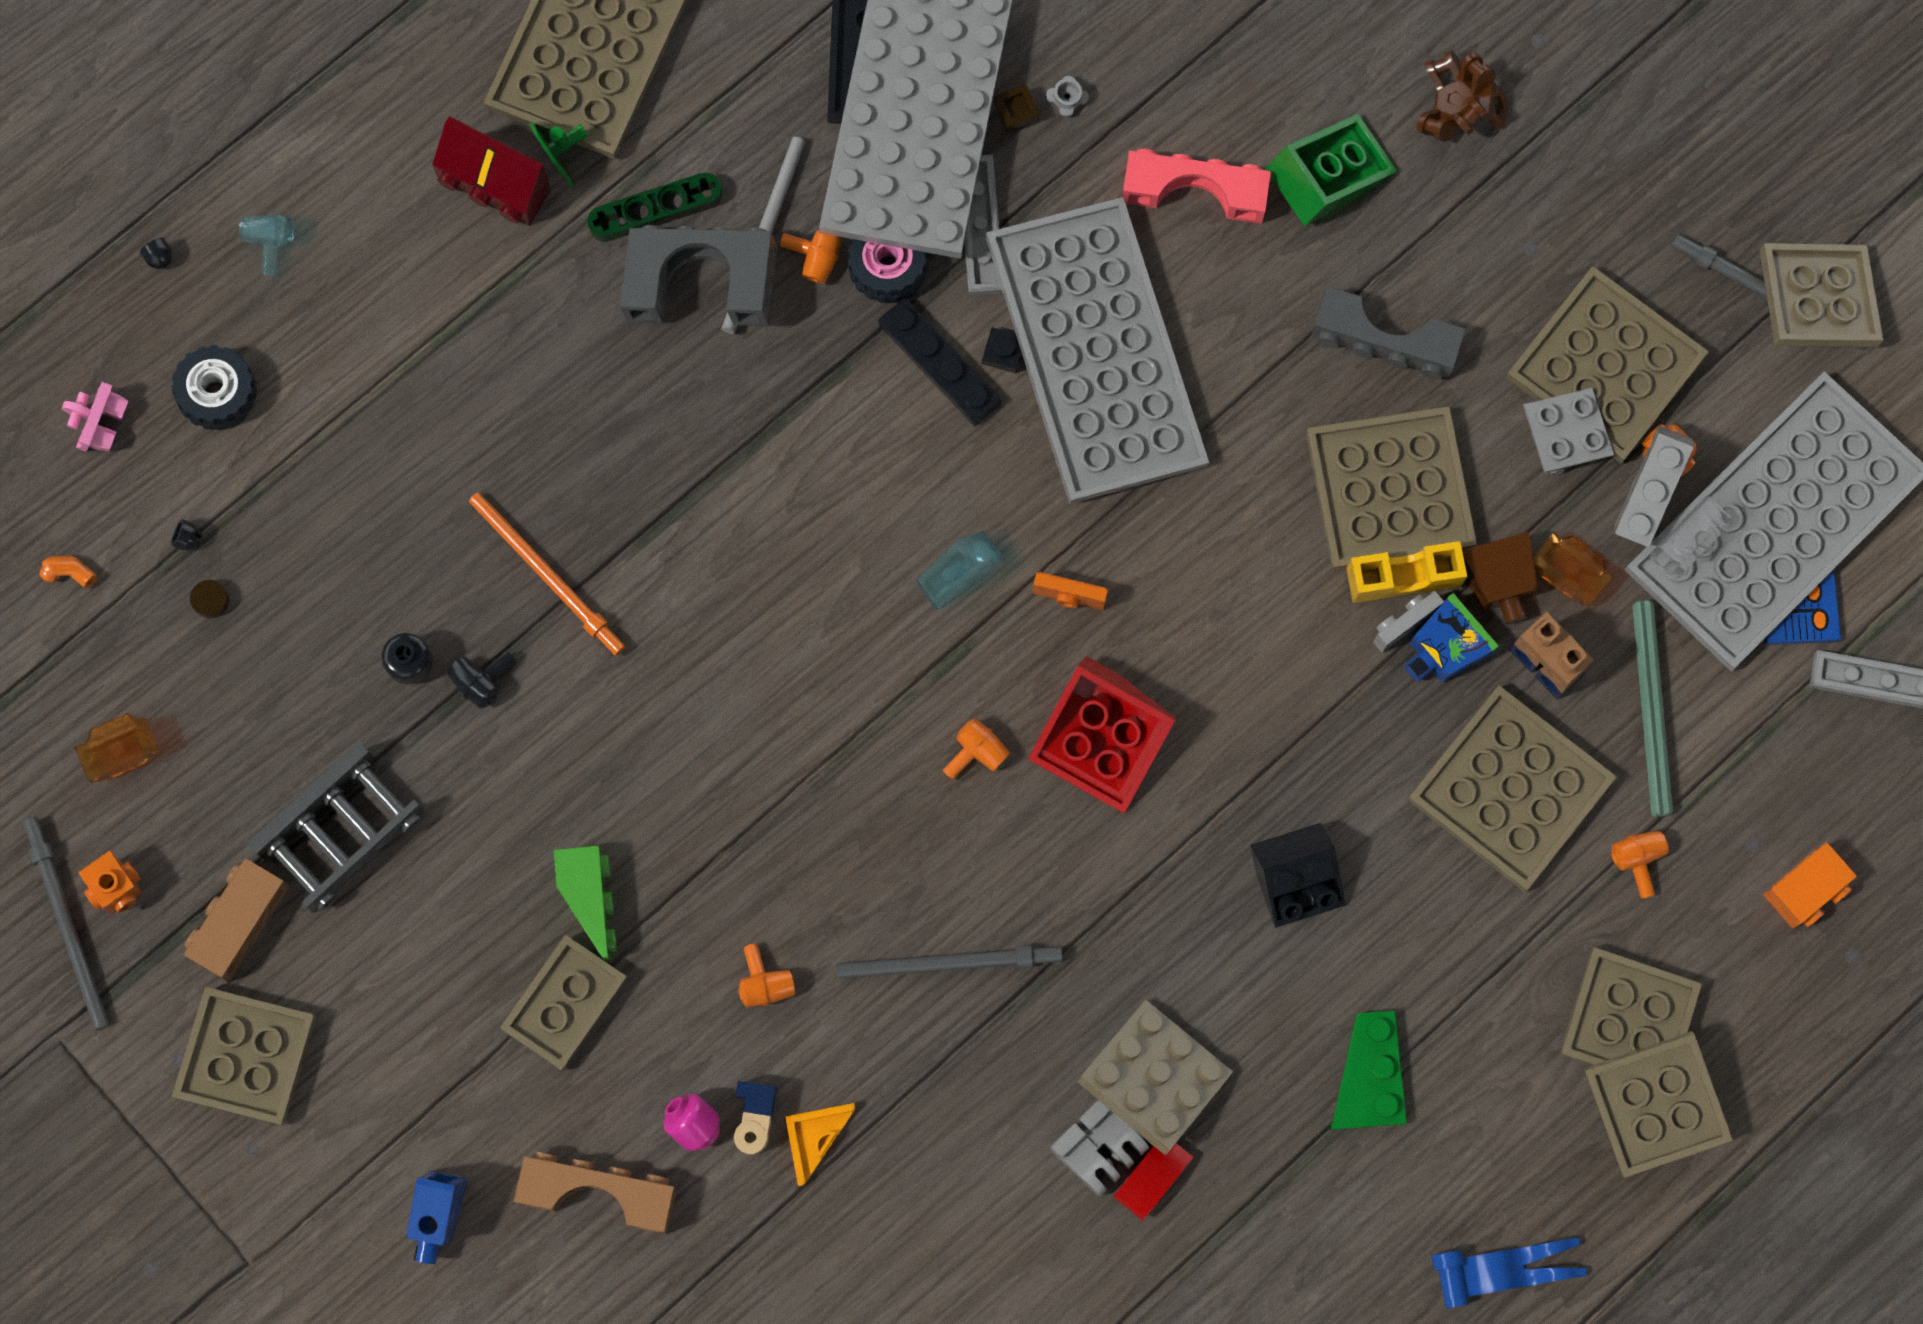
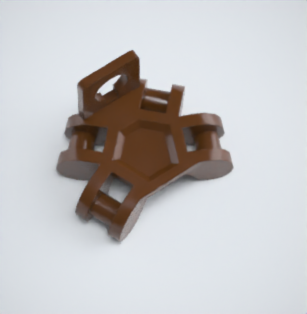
(1460, 101)

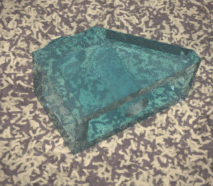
(960, 569)

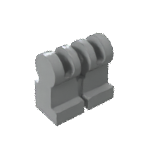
(1079, 1148)

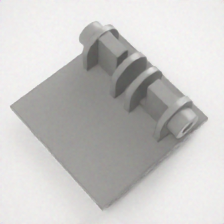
(1568, 430)

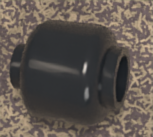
(415, 666)

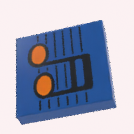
(1812, 619)

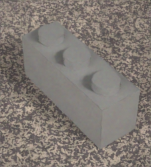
(1653, 486)

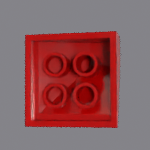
(1102, 735)

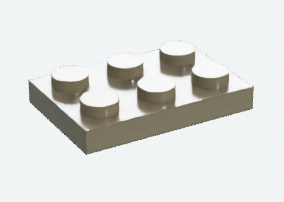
(564, 1003)

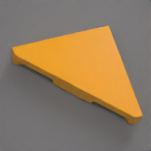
(813, 1135)

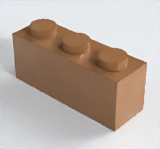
(235, 919)

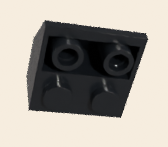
(1298, 874)

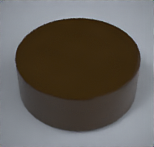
(209, 599)

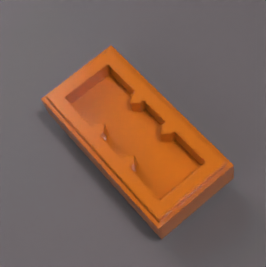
(1069, 592)

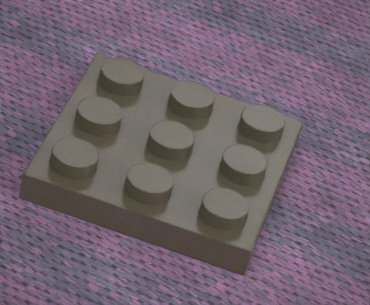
(1821, 295)
(1626, 1008)
(244, 1056)
(1155, 1077)
(1658, 1104)

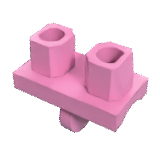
(92, 433)

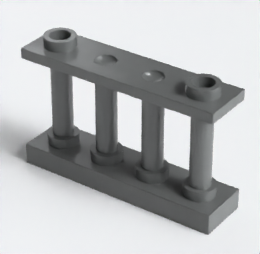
(328, 791)

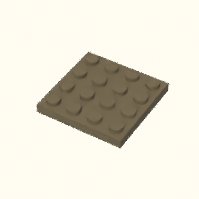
(1616, 348)
(1390, 485)
(1512, 788)

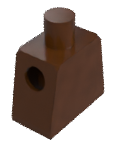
(1502, 575)

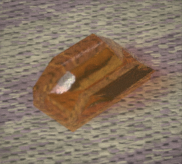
(1572, 568)
(117, 748)

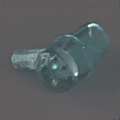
(270, 232)

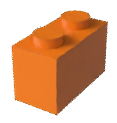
(1810, 886)

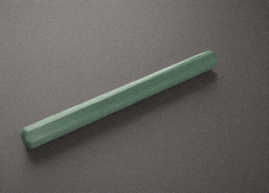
(1652, 709)

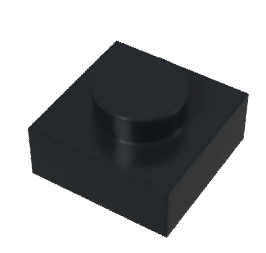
(1002, 351)

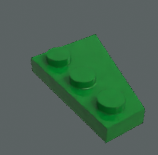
(1372, 1076)

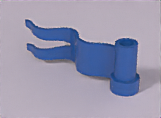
(1499, 1270)

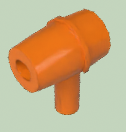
(820, 254)
(977, 743)
(1635, 854)
(763, 987)

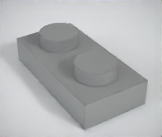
(1394, 629)

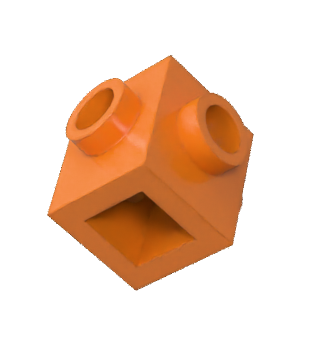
(111, 883)

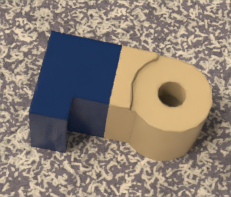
(754, 1131)

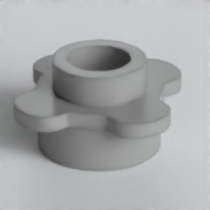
(1070, 86)

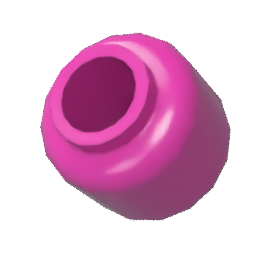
(691, 1122)

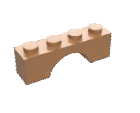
(548, 1183)

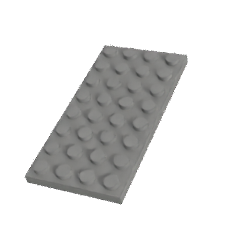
(915, 123)
(1096, 350)
(1798, 510)

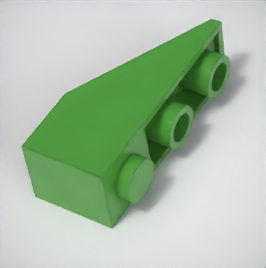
(582, 884)

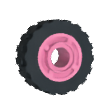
(882, 281)

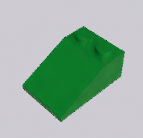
(1330, 169)

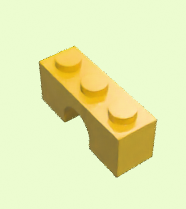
(1388, 577)

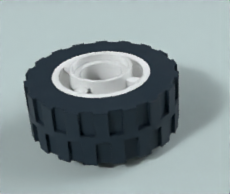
(211, 366)

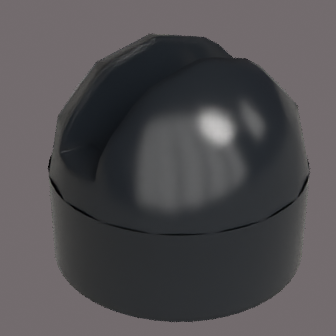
(157, 253)
(186, 536)

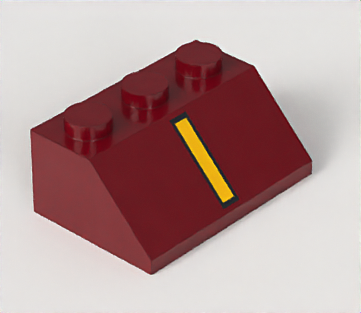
(490, 172)

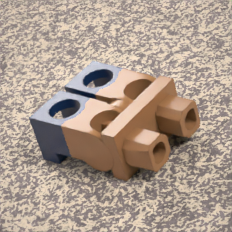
(1556, 650)

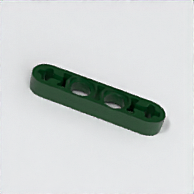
(652, 200)

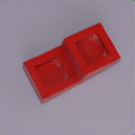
(1152, 1179)

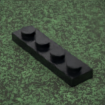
(939, 361)

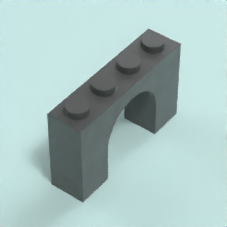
(658, 253)

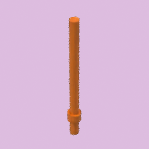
(593, 622)

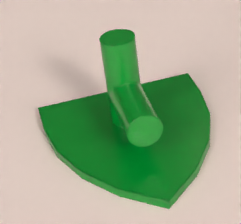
(560, 143)

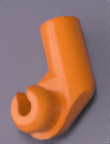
(67, 566)

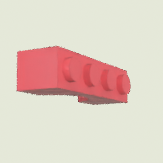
(1239, 189)

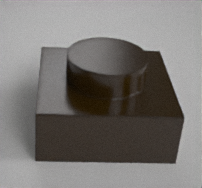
(1016, 107)

